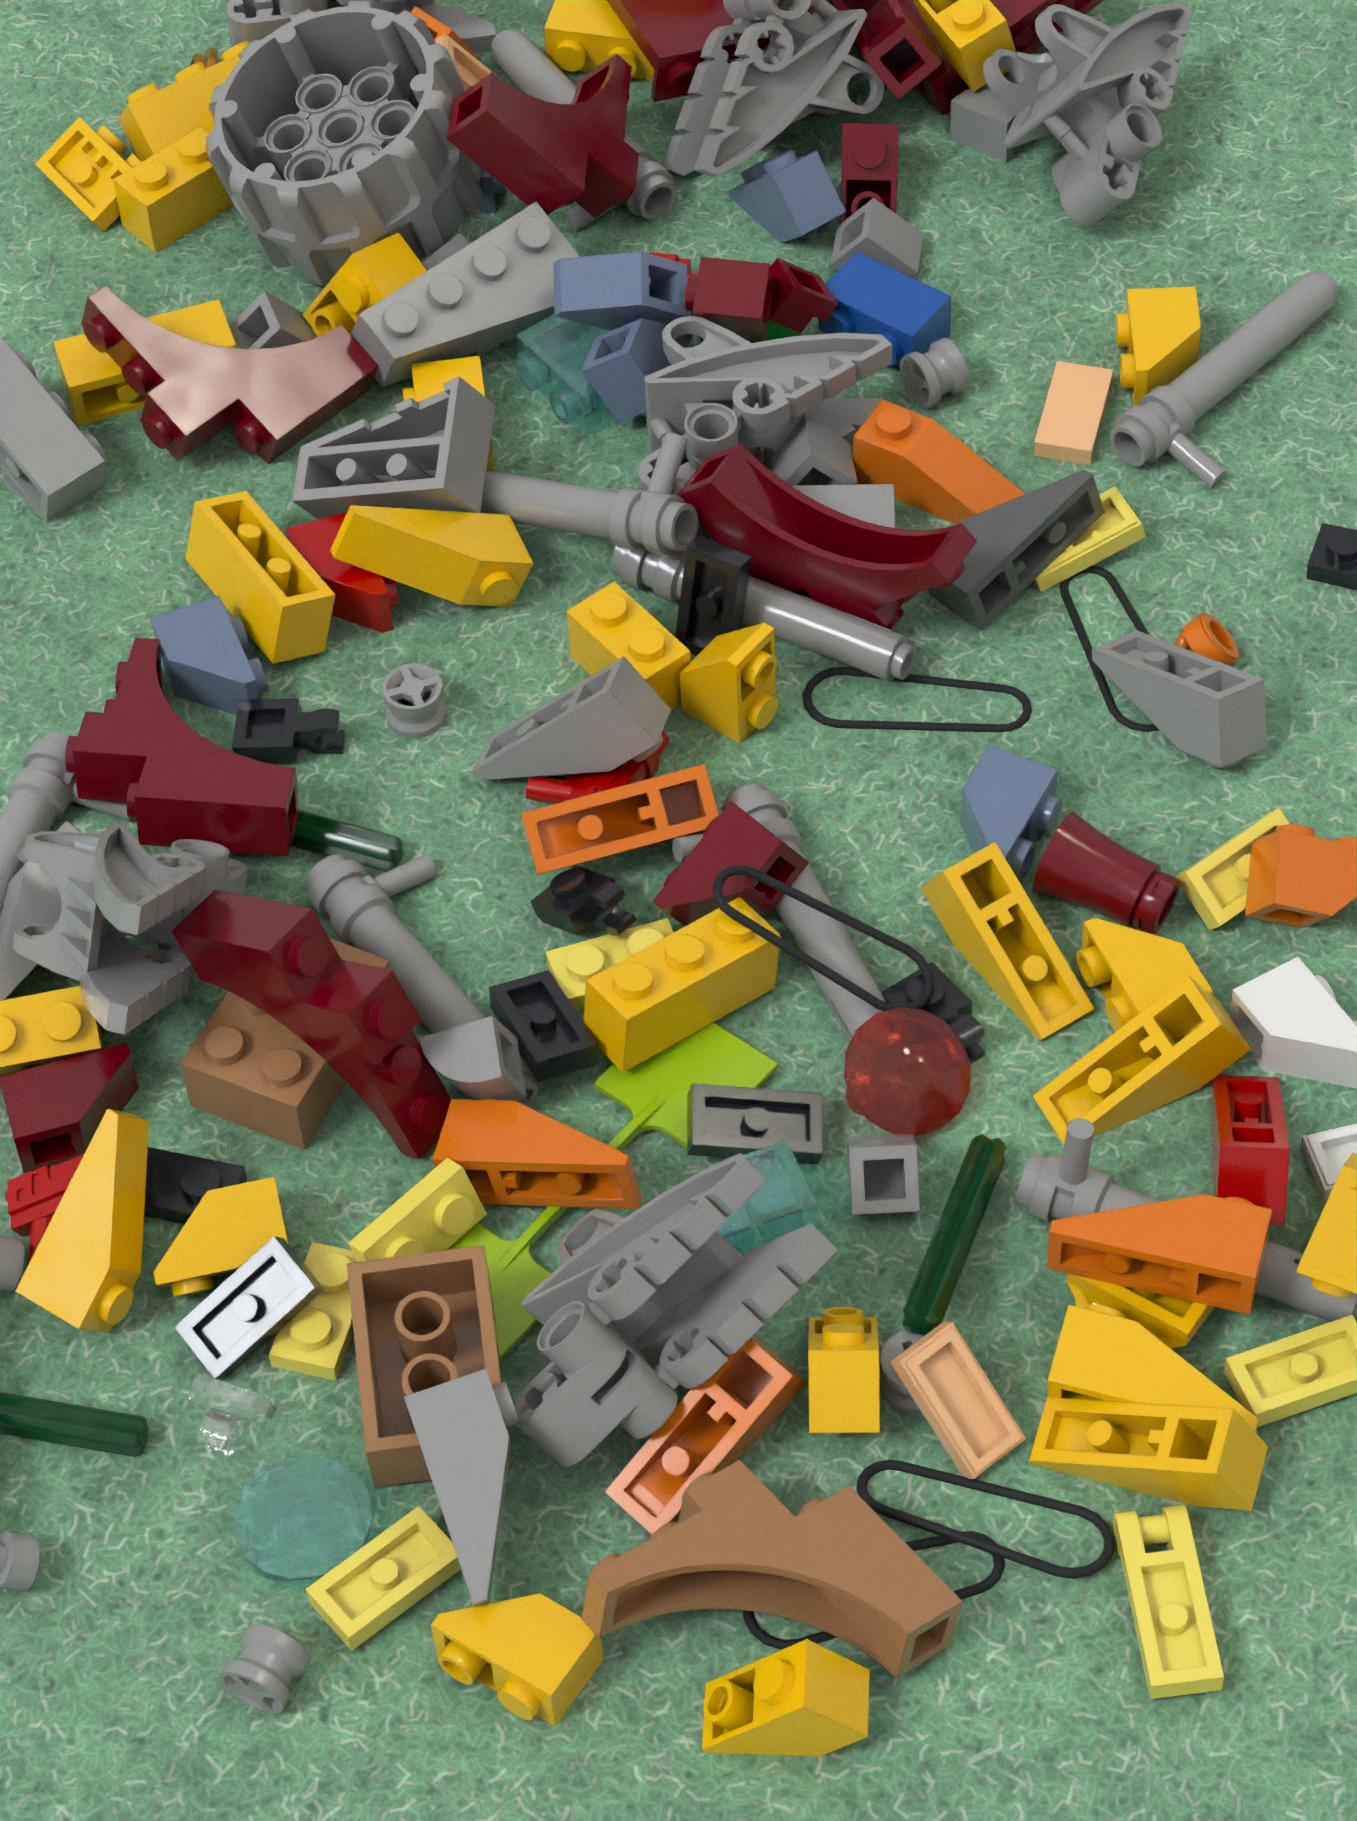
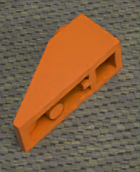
(926, 465)
(620, 819)
(532, 1159)
(1177, 1248)
(706, 1432)

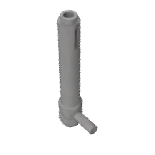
(541, 78)
(1170, 411)
(628, 517)
(792, 615)
(38, 799)
(365, 918)
(809, 928)
(1069, 1188)

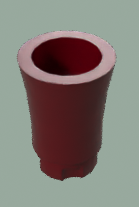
(1105, 877)

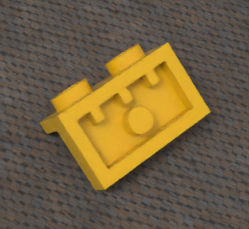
(84, 169)

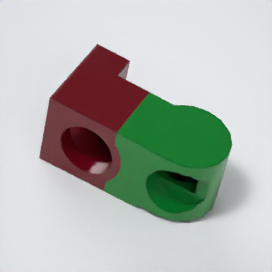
(796, 300)

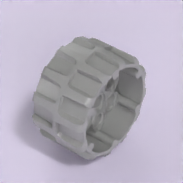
(357, 128)

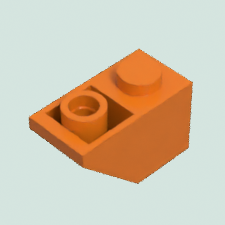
(1300, 876)

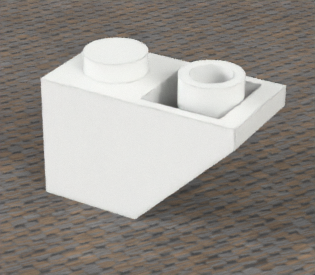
(1297, 1025)

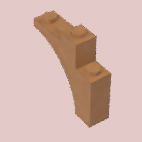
(748, 1552)

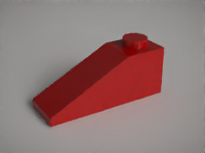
(1250, 1142)

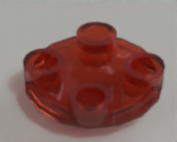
(906, 1072)

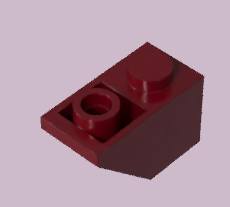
(869, 166)
(732, 296)
(726, 842)
(62, 1103)

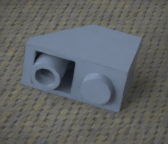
(788, 195)
(619, 289)
(622, 361)
(207, 656)
(1009, 804)

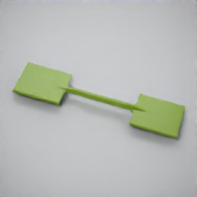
(657, 1100)

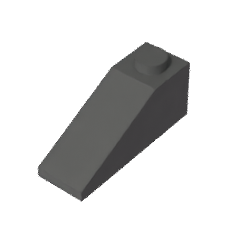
(1018, 544)

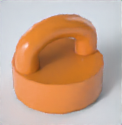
(1209, 638)

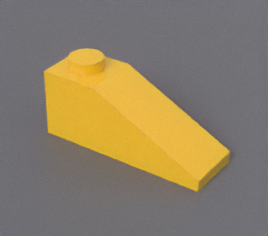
(443, 553)
(1007, 940)
(1147, 1062)
(96, 1234)
(1121, 1361)
(1155, 1449)

